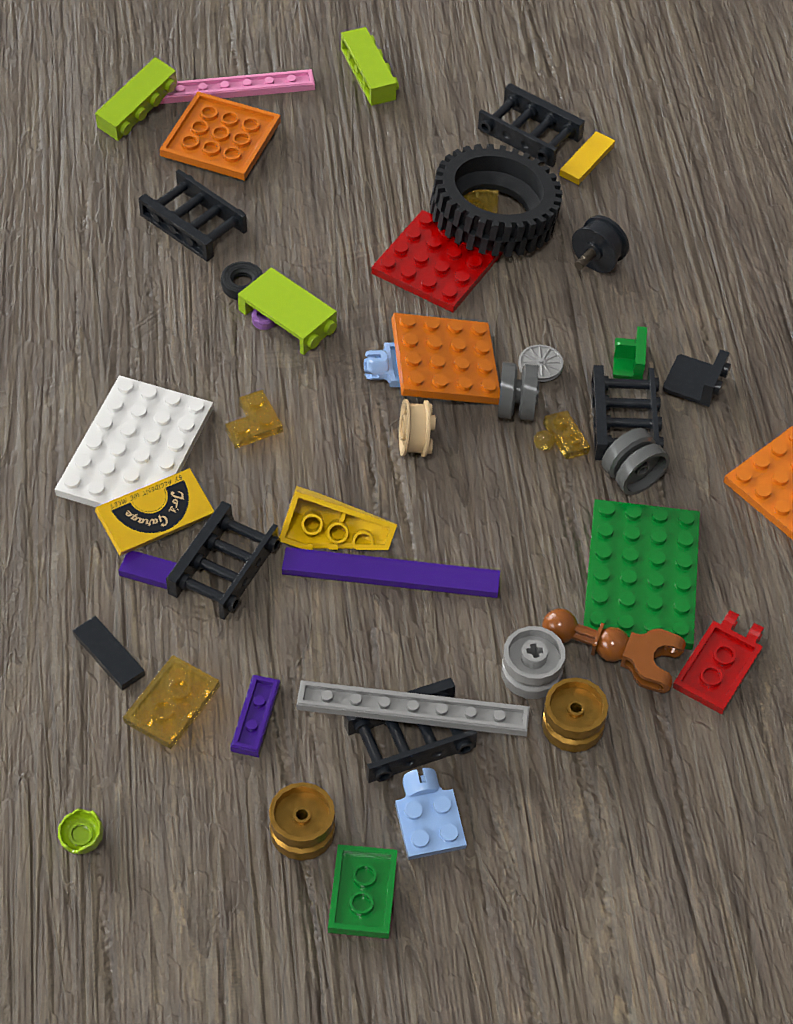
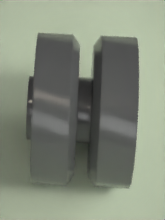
(520, 391)
(635, 461)

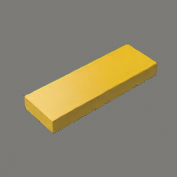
(587, 158)

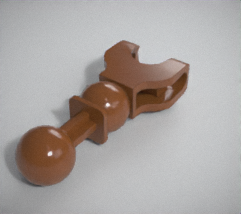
(614, 645)

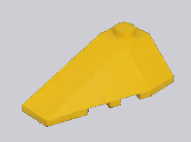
(326, 523)

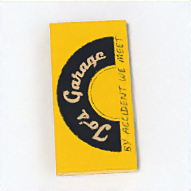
(154, 511)

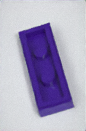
(255, 716)

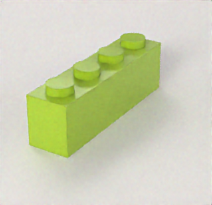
(369, 66)
(136, 99)

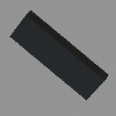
(108, 653)

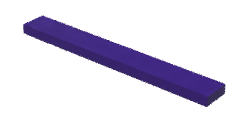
(391, 572)

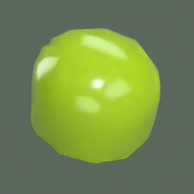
(80, 831)

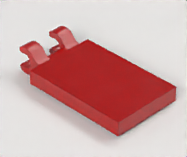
(719, 663)

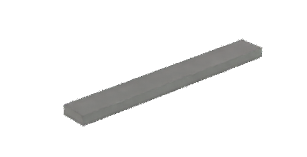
(413, 708)

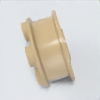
(415, 428)

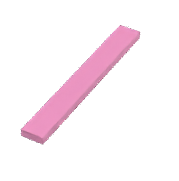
(243, 85)

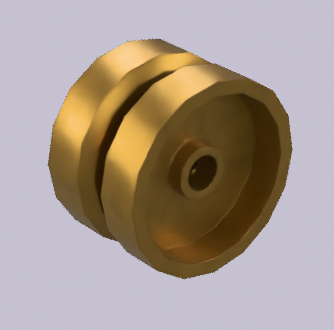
(574, 714)
(302, 821)

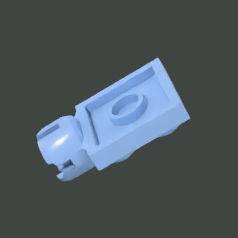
(382, 365)
(428, 816)

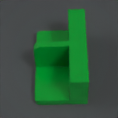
(630, 356)

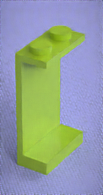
(289, 308)

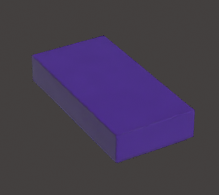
(146, 568)

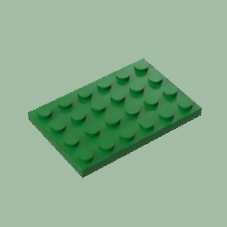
(642, 569)

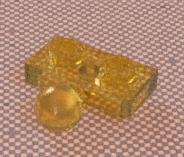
(564, 433)

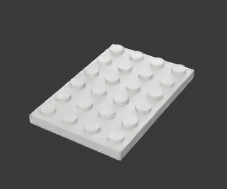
(133, 442)

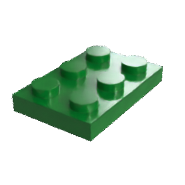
(362, 891)

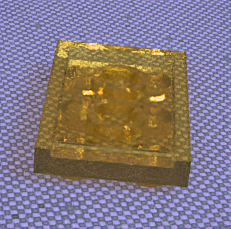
(171, 701)

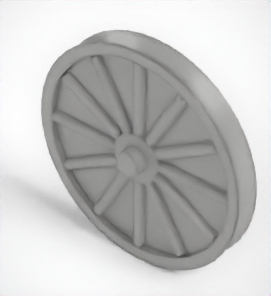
(546, 357)

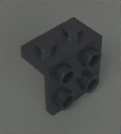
(697, 379)

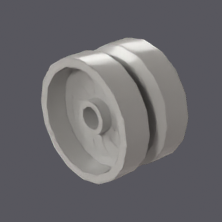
(532, 662)

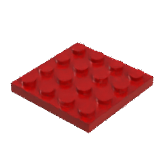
(433, 264)

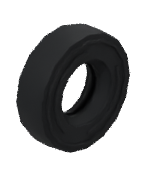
(236, 270)

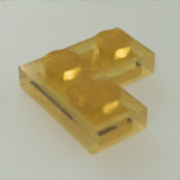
(259, 420)

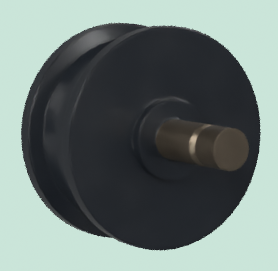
(599, 244)

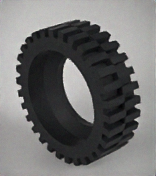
(503, 172)

